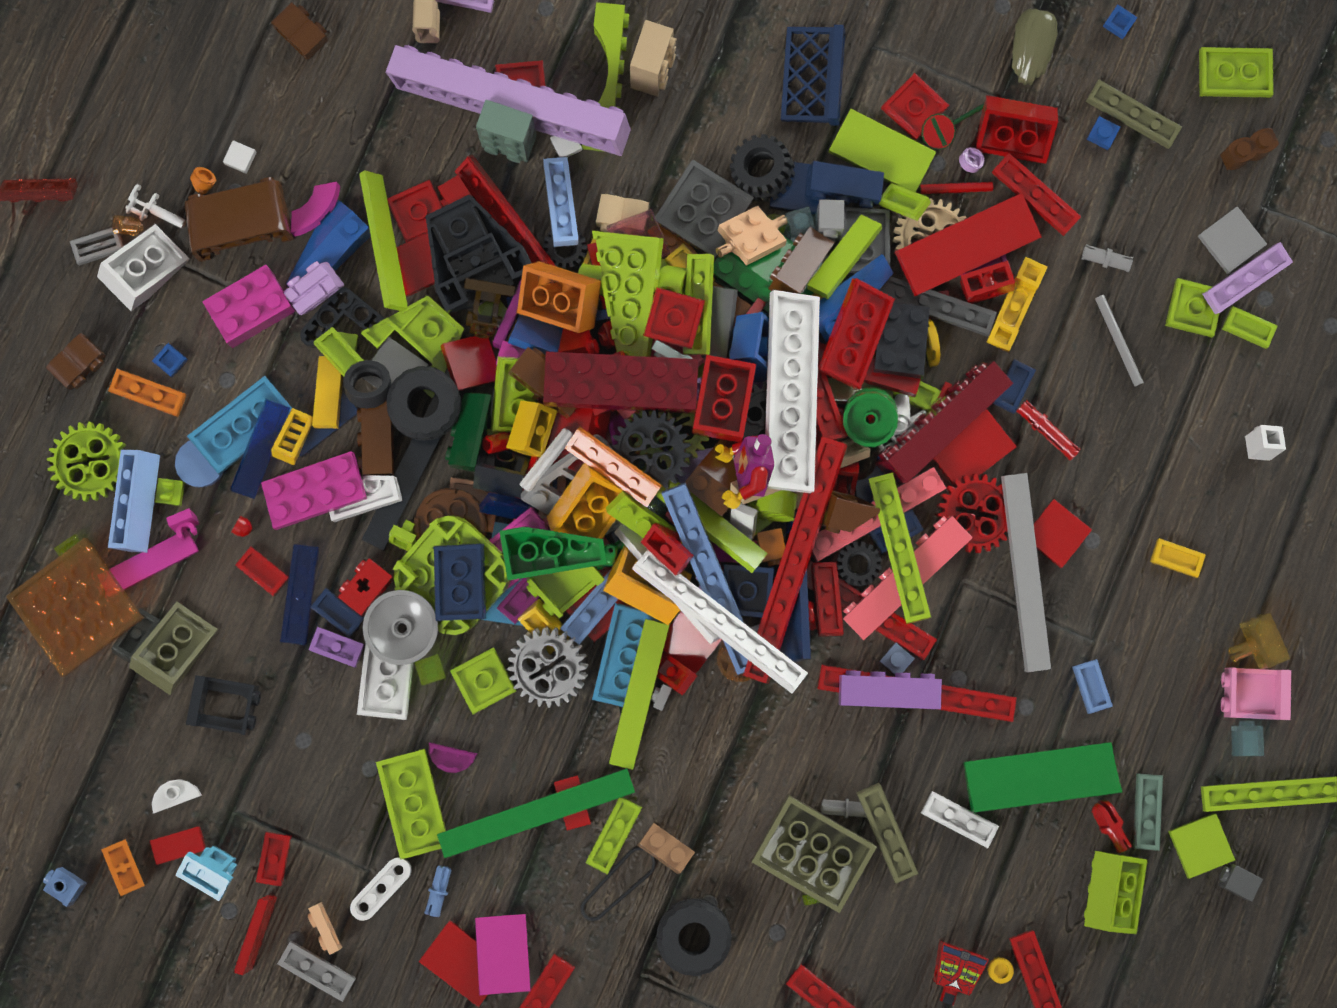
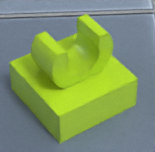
(169, 492)
(403, 536)

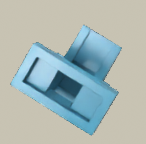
(208, 872)

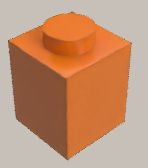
(773, 544)

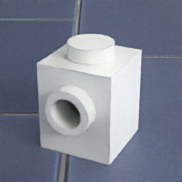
(1265, 442)

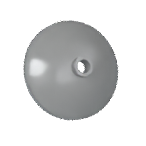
(382, 625)

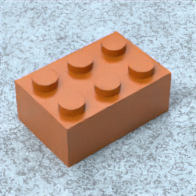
(559, 297)

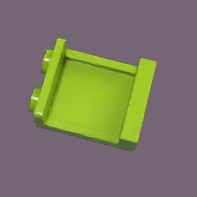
(563, 588)

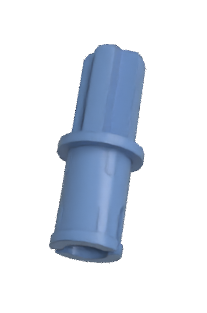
(438, 891)

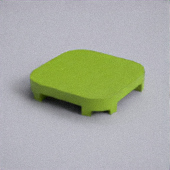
(416, 568)

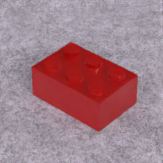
(723, 398)

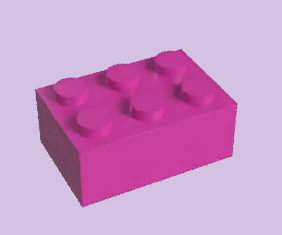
(248, 306)

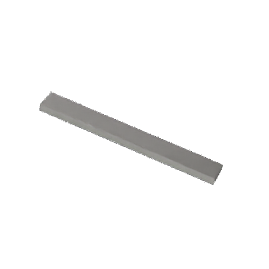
(1026, 572)

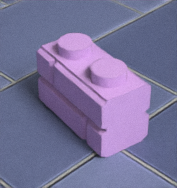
(313, 288)

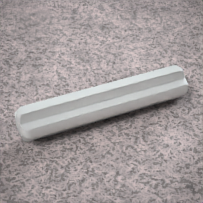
(546, 459)

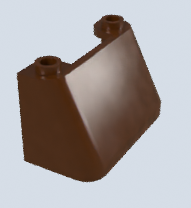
(237, 218)

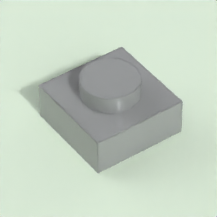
(660, 696)

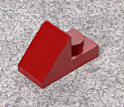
(667, 548)
(675, 674)

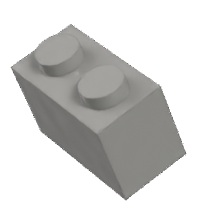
(830, 219)

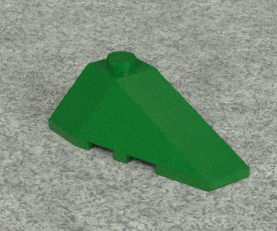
(542, 552)

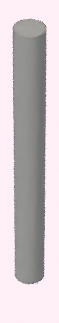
(1119, 340)

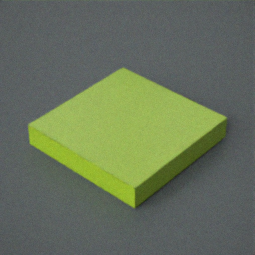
(1190, 309)
(483, 680)
(1201, 845)

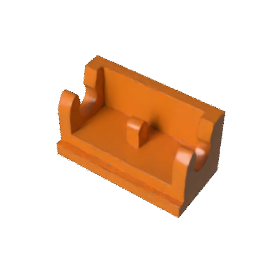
(123, 867)

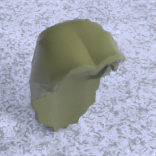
(1033, 44)

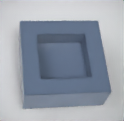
(896, 659)

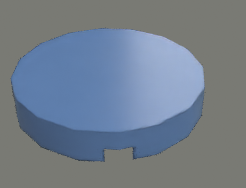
(194, 468)

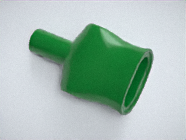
(611, 557)

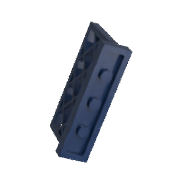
(834, 74)

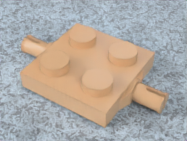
(751, 235)

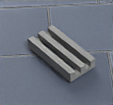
(97, 255)

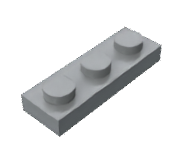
(316, 971)

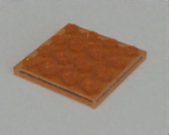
(74, 607)

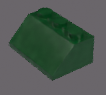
(469, 431)

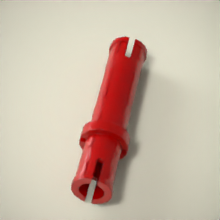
(1048, 430)

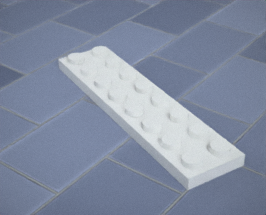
(792, 389)

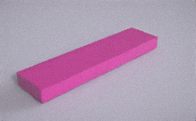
(155, 560)

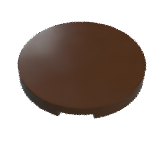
(446, 503)

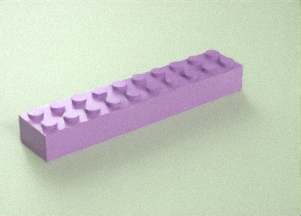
(471, 86)

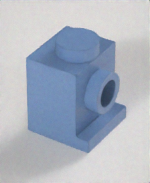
(72, 886)

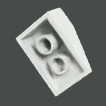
(141, 267)

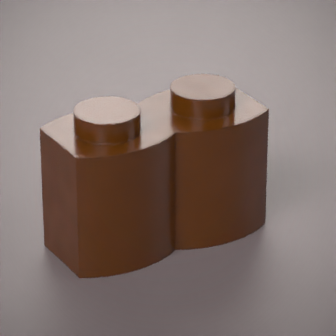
(300, 31)
(1249, 149)
(76, 362)

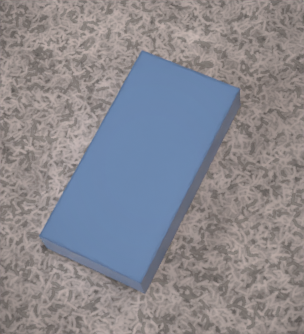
(1092, 686)

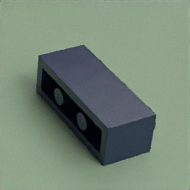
(844, 183)

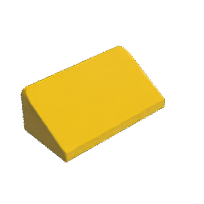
(539, 618)

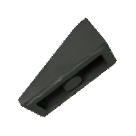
(133, 638)

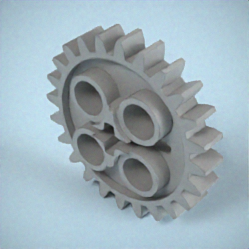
(560, 686)

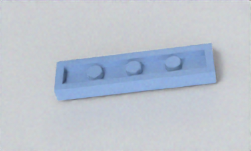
(560, 201)

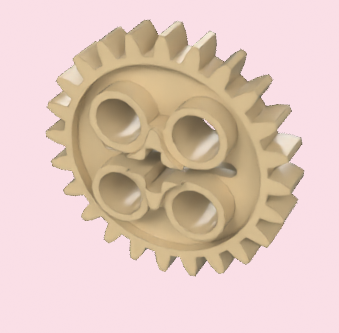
(940, 216)

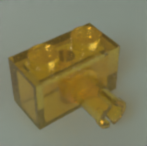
(1262, 642)

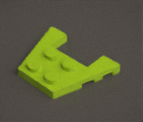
(422, 326)

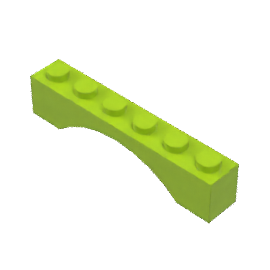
(608, 28)

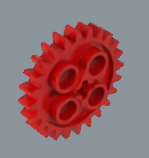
(980, 492)

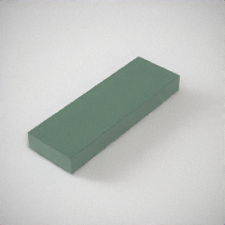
(1147, 811)

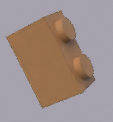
(666, 848)

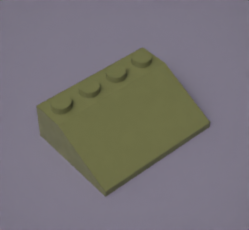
(814, 853)

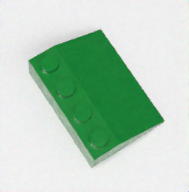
(752, 279)

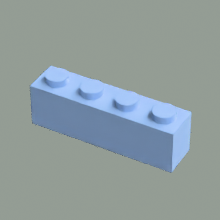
(134, 501)

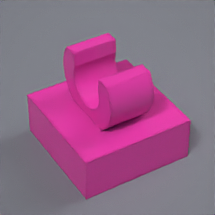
(181, 521)

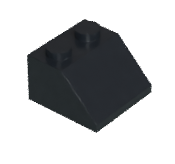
(501, 472)

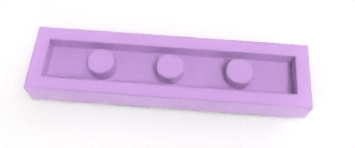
(1247, 278)

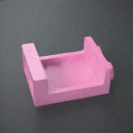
(1256, 693)

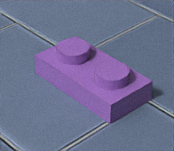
(336, 647)

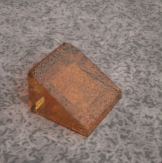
(126, 225)

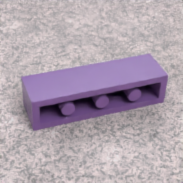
(890, 691)

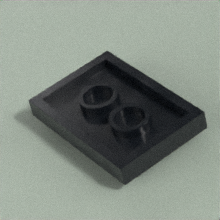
(903, 342)

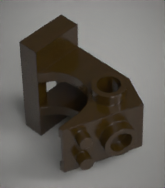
(483, 325)

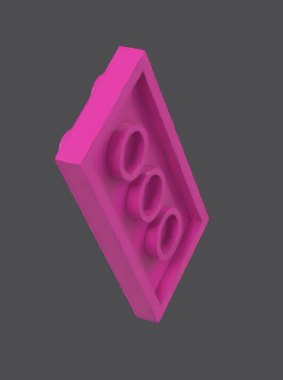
(314, 490)

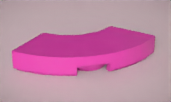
(310, 214)

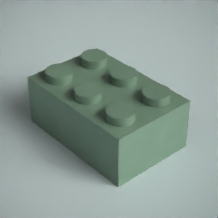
(506, 131)

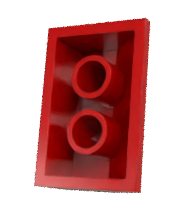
(1016, 129)
(579, 418)

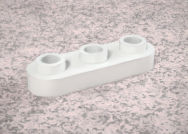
(371, 894)

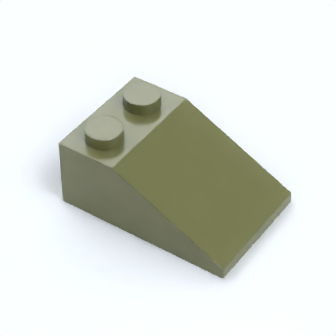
(172, 648)

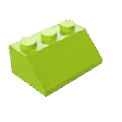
(1115, 892)

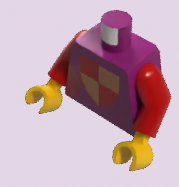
(753, 467)

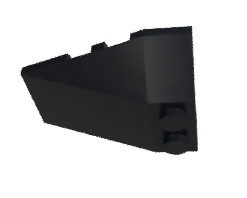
(473, 246)

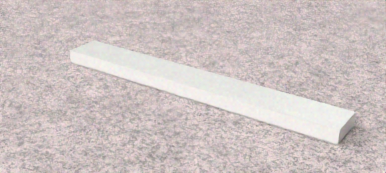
(721, 622)

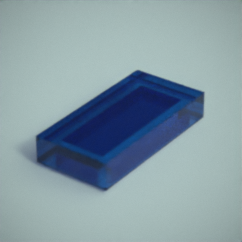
(503, 506)

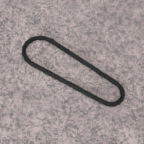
(623, 895)

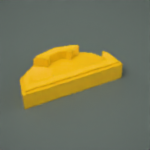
(932, 345)

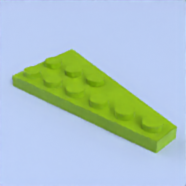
(629, 282)

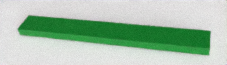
(535, 813)

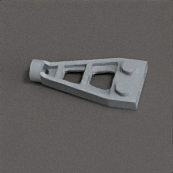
(545, 496)

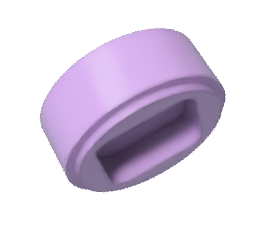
(971, 160)

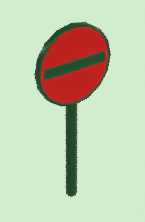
(939, 130)

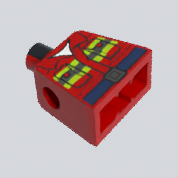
(957, 971)

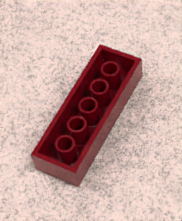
(620, 382)
(943, 422)

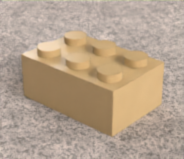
(652, 58)

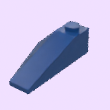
(333, 240)
(874, 274)

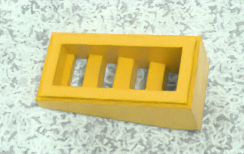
(287, 456)

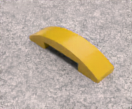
(1016, 304)

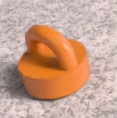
(202, 180)

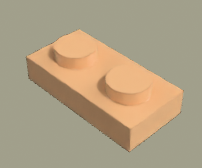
(320, 919)

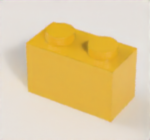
(531, 428)

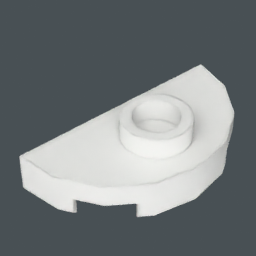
(174, 793)

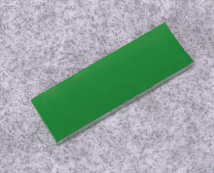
(1041, 777)

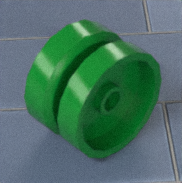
(873, 402)

